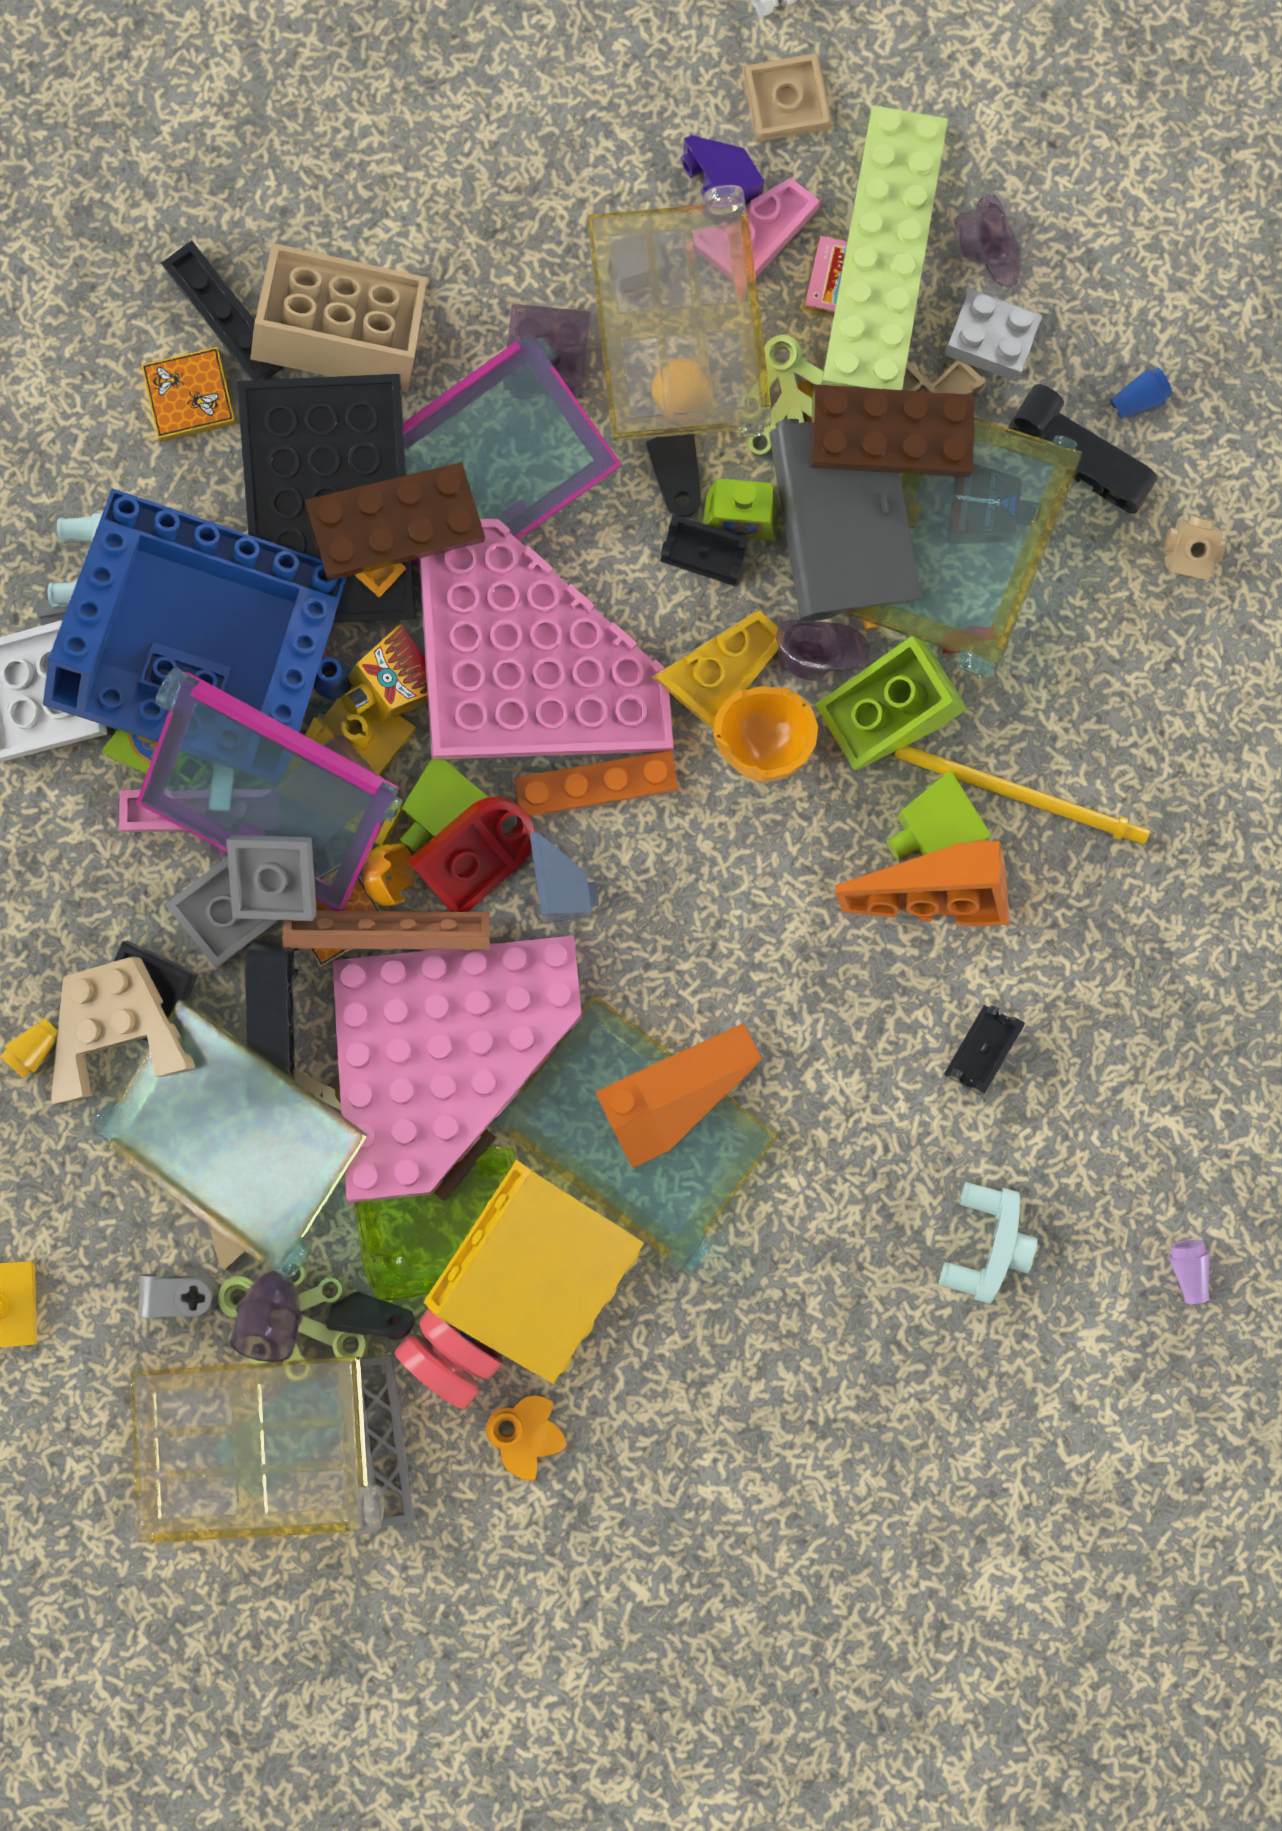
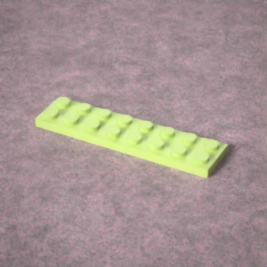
(885, 250)

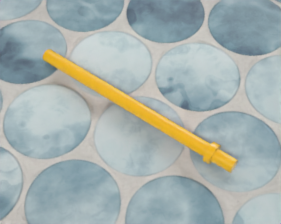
(1117, 827)

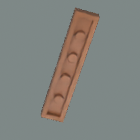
(390, 930)

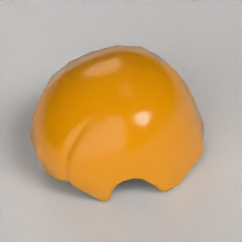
(383, 862)

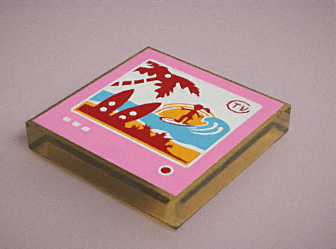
(825, 275)

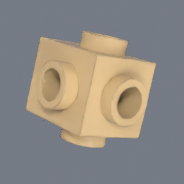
(1199, 560)

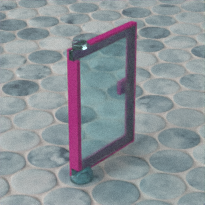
(516, 434)
(244, 773)

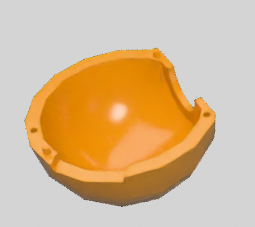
(765, 732)

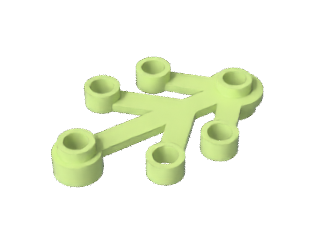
(791, 401)
(308, 1326)

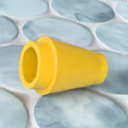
(30, 1048)

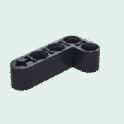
(1102, 465)
(270, 1003)

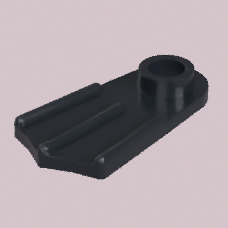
(676, 471)
(370, 1316)

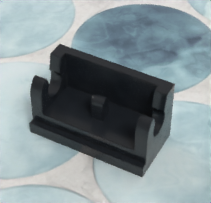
(704, 550)
(984, 1049)

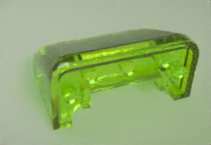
(414, 1238)

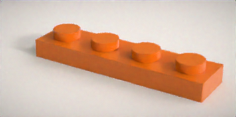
(597, 783)

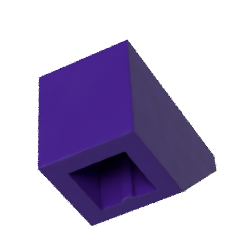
(721, 166)

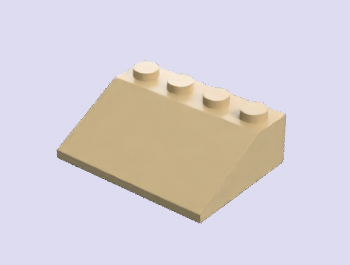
(337, 316)

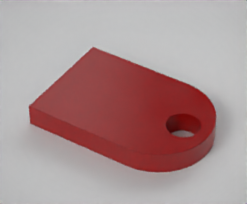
(473, 853)

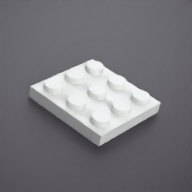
(24, 721)

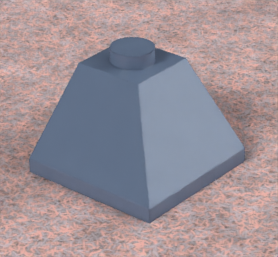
(560, 883)

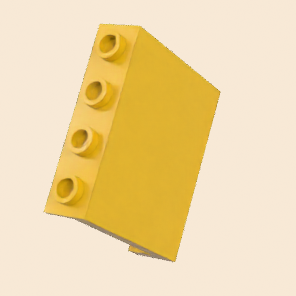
(533, 1273)

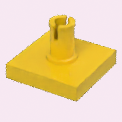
(373, 739)
(18, 1304)

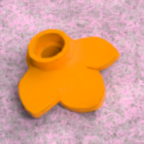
(532, 1436)

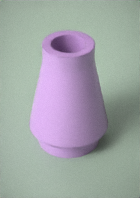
(1191, 1268)

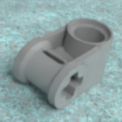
(171, 1297)

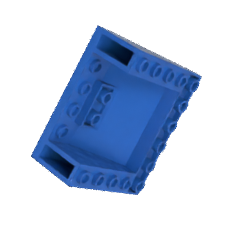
(191, 598)

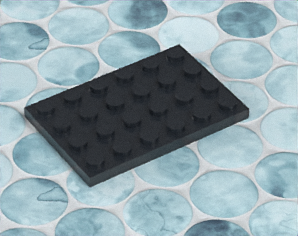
(315, 441)

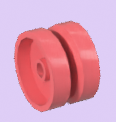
(447, 1360)

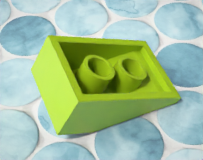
(891, 704)

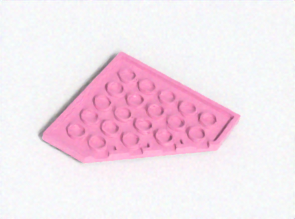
(529, 661)
(440, 1050)

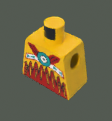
(388, 678)

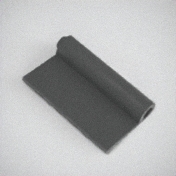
(841, 531)

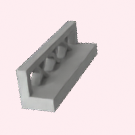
(398, 1449)

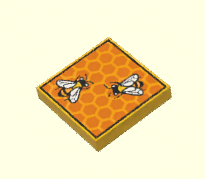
(188, 394)

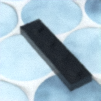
(217, 307)

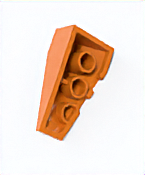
(953, 881)
(667, 1099)

